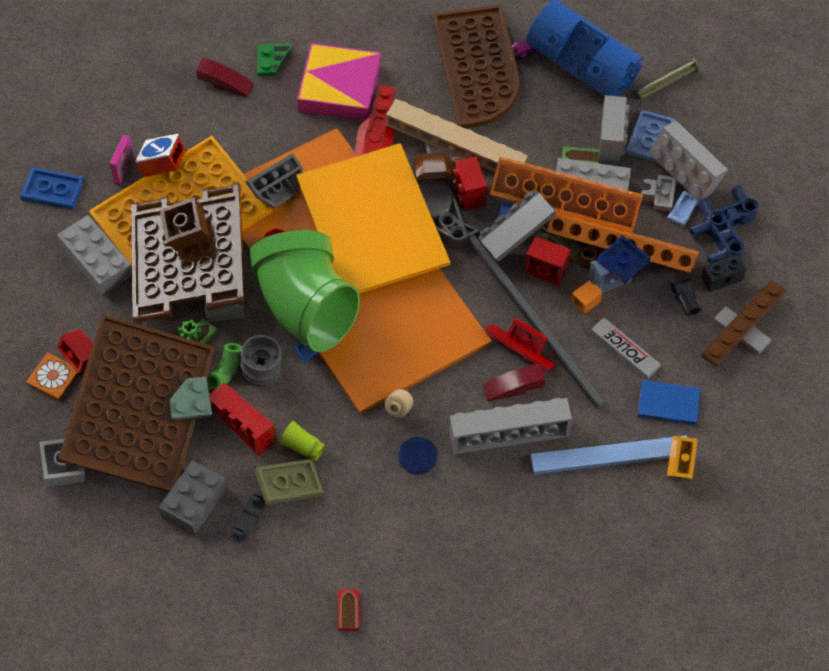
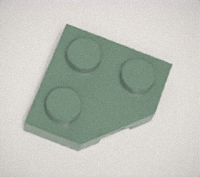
(191, 400)

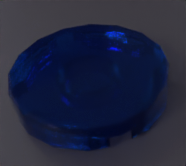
(417, 455)

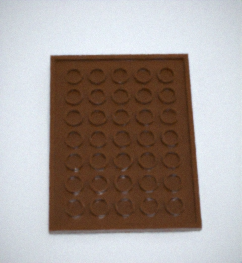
(124, 408)

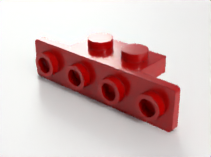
(524, 341)

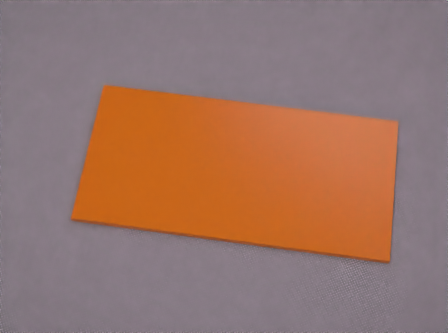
(400, 328)

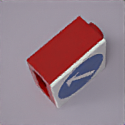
(160, 155)

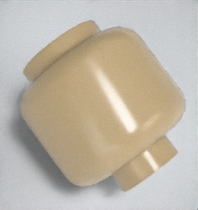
(399, 403)

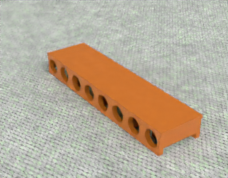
(568, 194)
(604, 236)

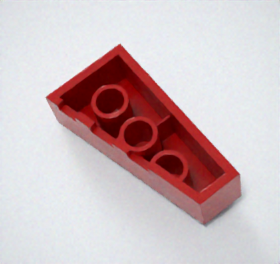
(243, 419)

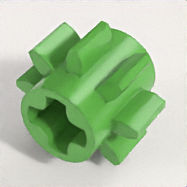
(190, 330)

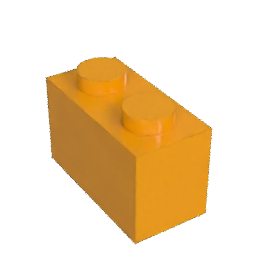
(682, 457)

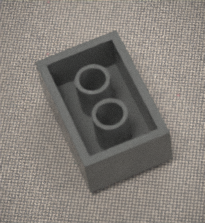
(193, 497)

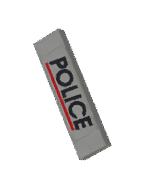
(625, 348)

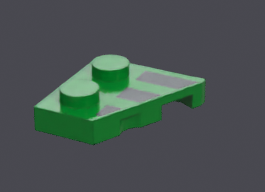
(271, 57)

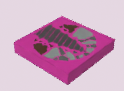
(121, 159)

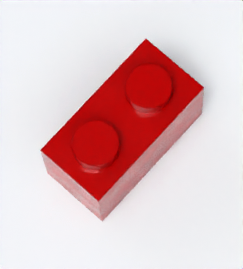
(76, 349)

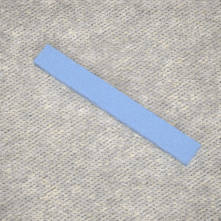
(601, 455)

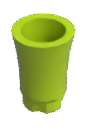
(302, 441)

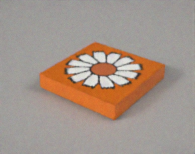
(52, 376)

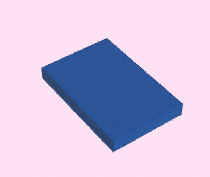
(52, 188)
(669, 402)

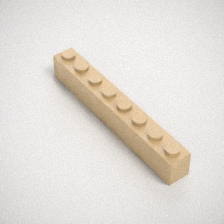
(448, 135)

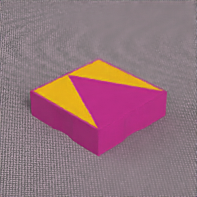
(339, 81)

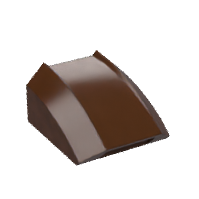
(432, 166)

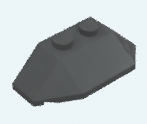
(277, 182)

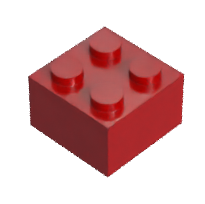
(469, 184)
(547, 261)

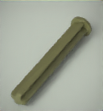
(668, 79)

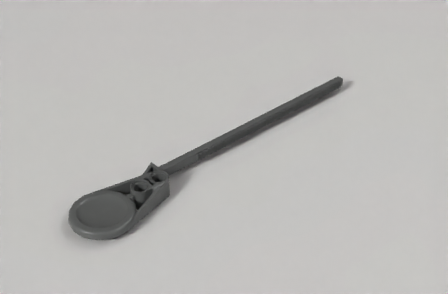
(439, 201)

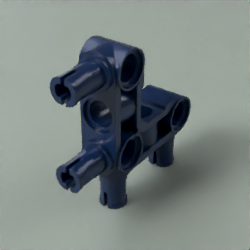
(726, 219)

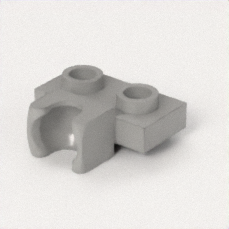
(659, 192)

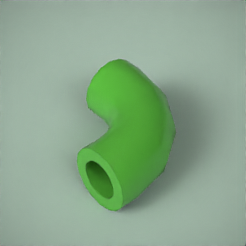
(227, 367)

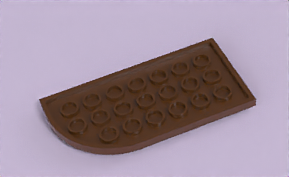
(477, 63)

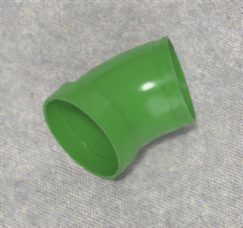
(304, 288)

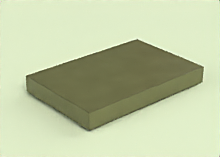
(289, 482)

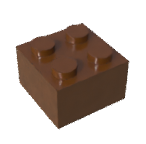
(184, 224)

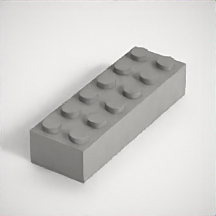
(510, 425)

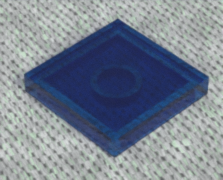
(623, 259)

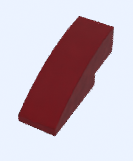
(223, 77)
(515, 382)

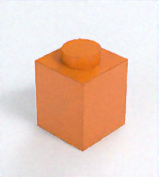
(586, 297)

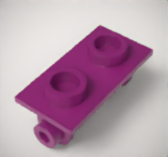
(522, 49)

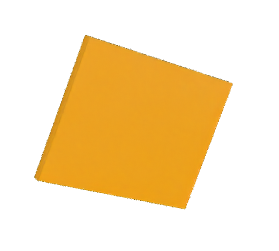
(200, 168)
(374, 218)

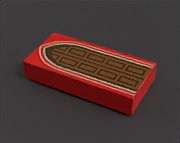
(348, 610)

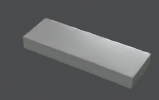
(754, 340)

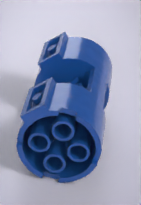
(584, 49)

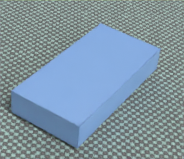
(683, 209)

